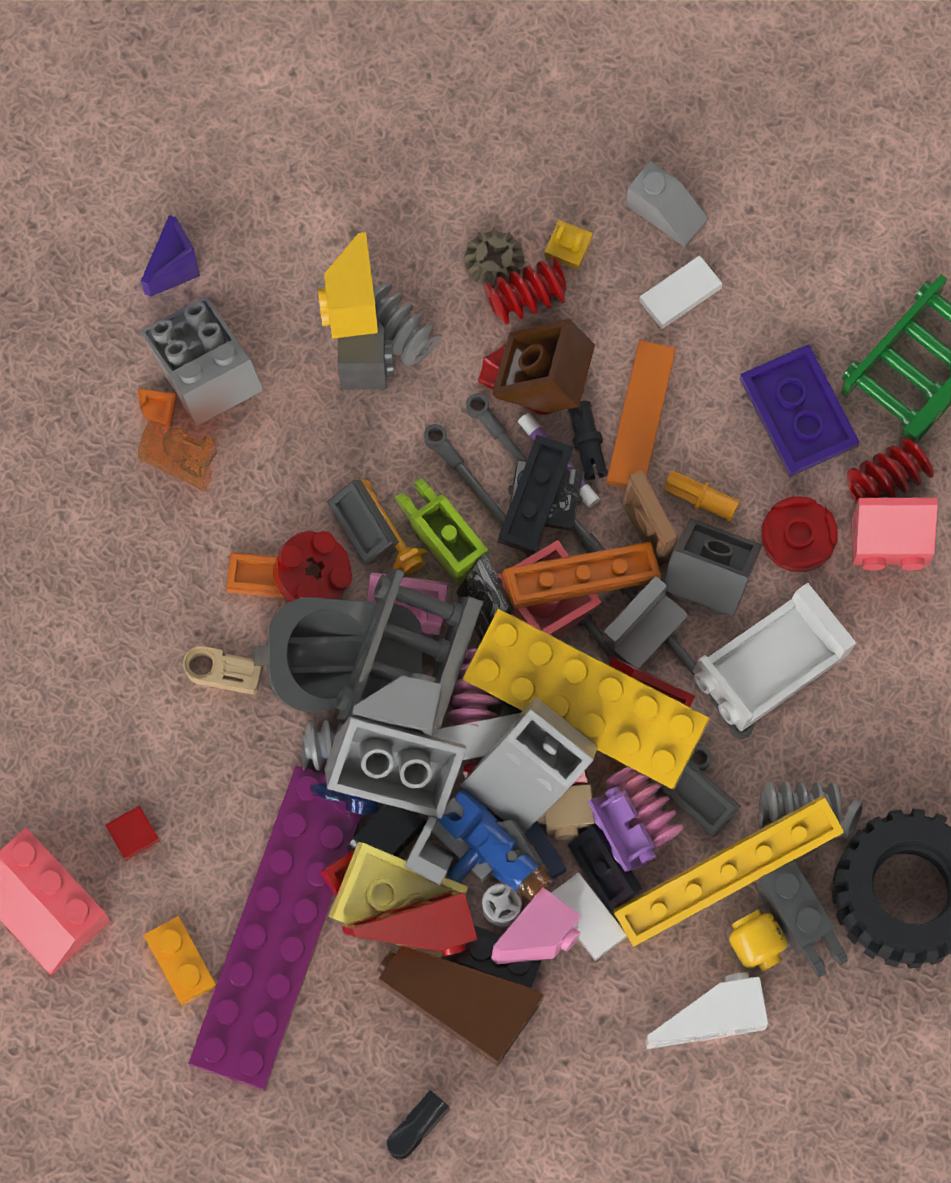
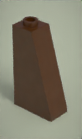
(466, 1003)

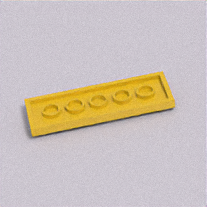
(601, 702)

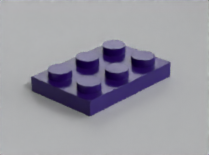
(799, 410)

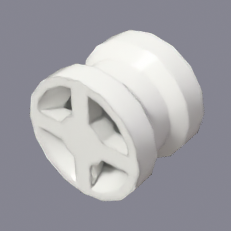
(503, 899)

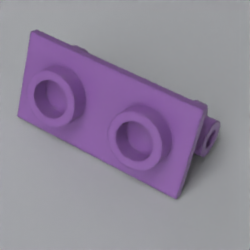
(629, 845)

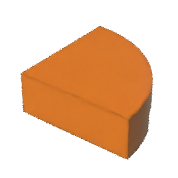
(157, 405)

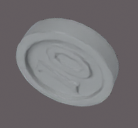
(852, 818)

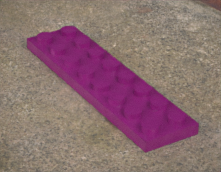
(275, 936)

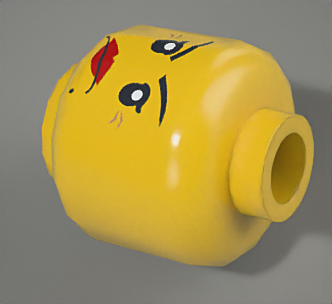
(758, 940)

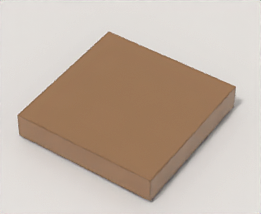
(649, 517)

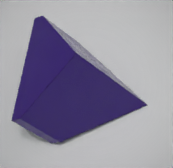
(171, 261)

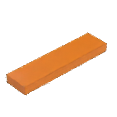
(641, 412)
(580, 575)

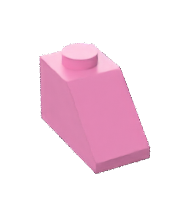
(538, 931)

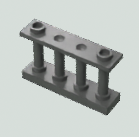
(447, 652)

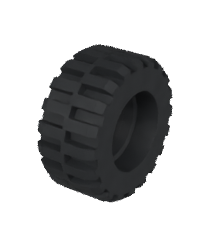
(856, 899)

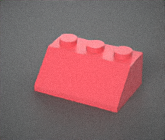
(45, 903)

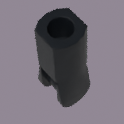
(417, 1126)

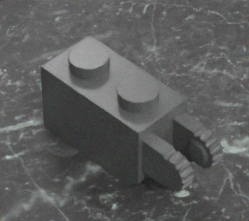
(800, 915)

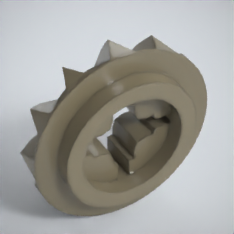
(499, 242)

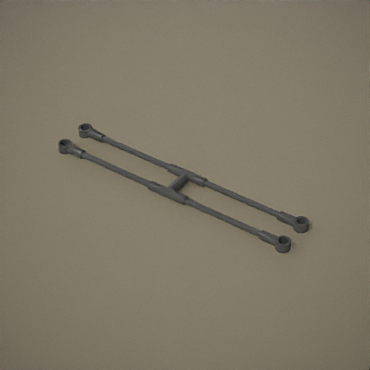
(588, 540)

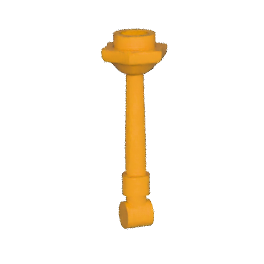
(409, 558)

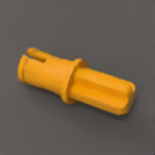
(701, 495)

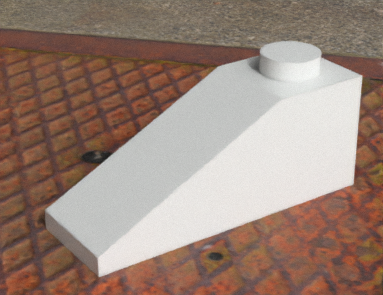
(723, 1011)

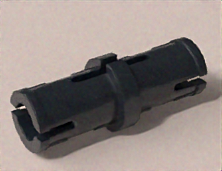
(588, 441)

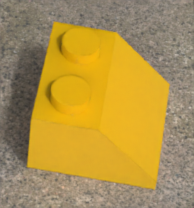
(348, 293)

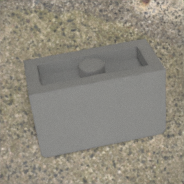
(644, 624)
(428, 858)

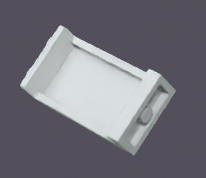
(774, 659)

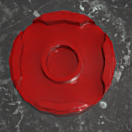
(797, 547)

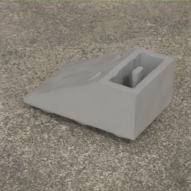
(202, 360)
(530, 765)

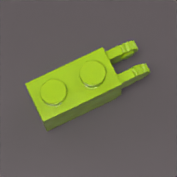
(443, 532)

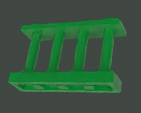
(938, 395)

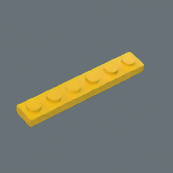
(728, 870)

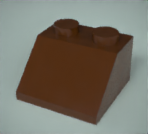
(545, 367)

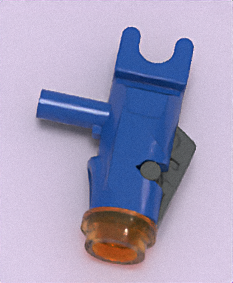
(498, 845)

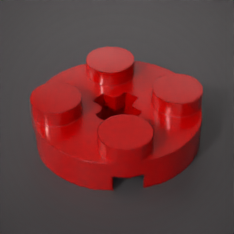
(321, 550)

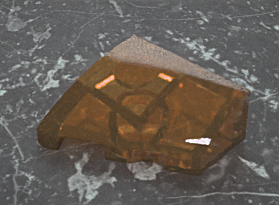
(178, 453)

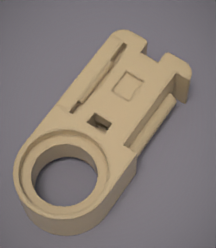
(227, 671)

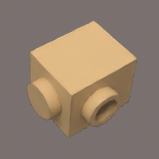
(569, 814)

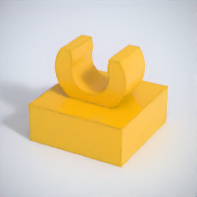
(568, 244)

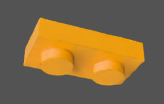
(180, 960)

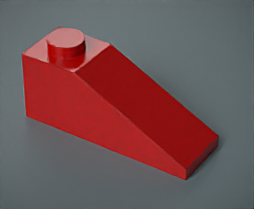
(431, 924)

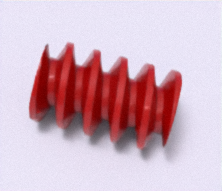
(527, 291)
(889, 471)

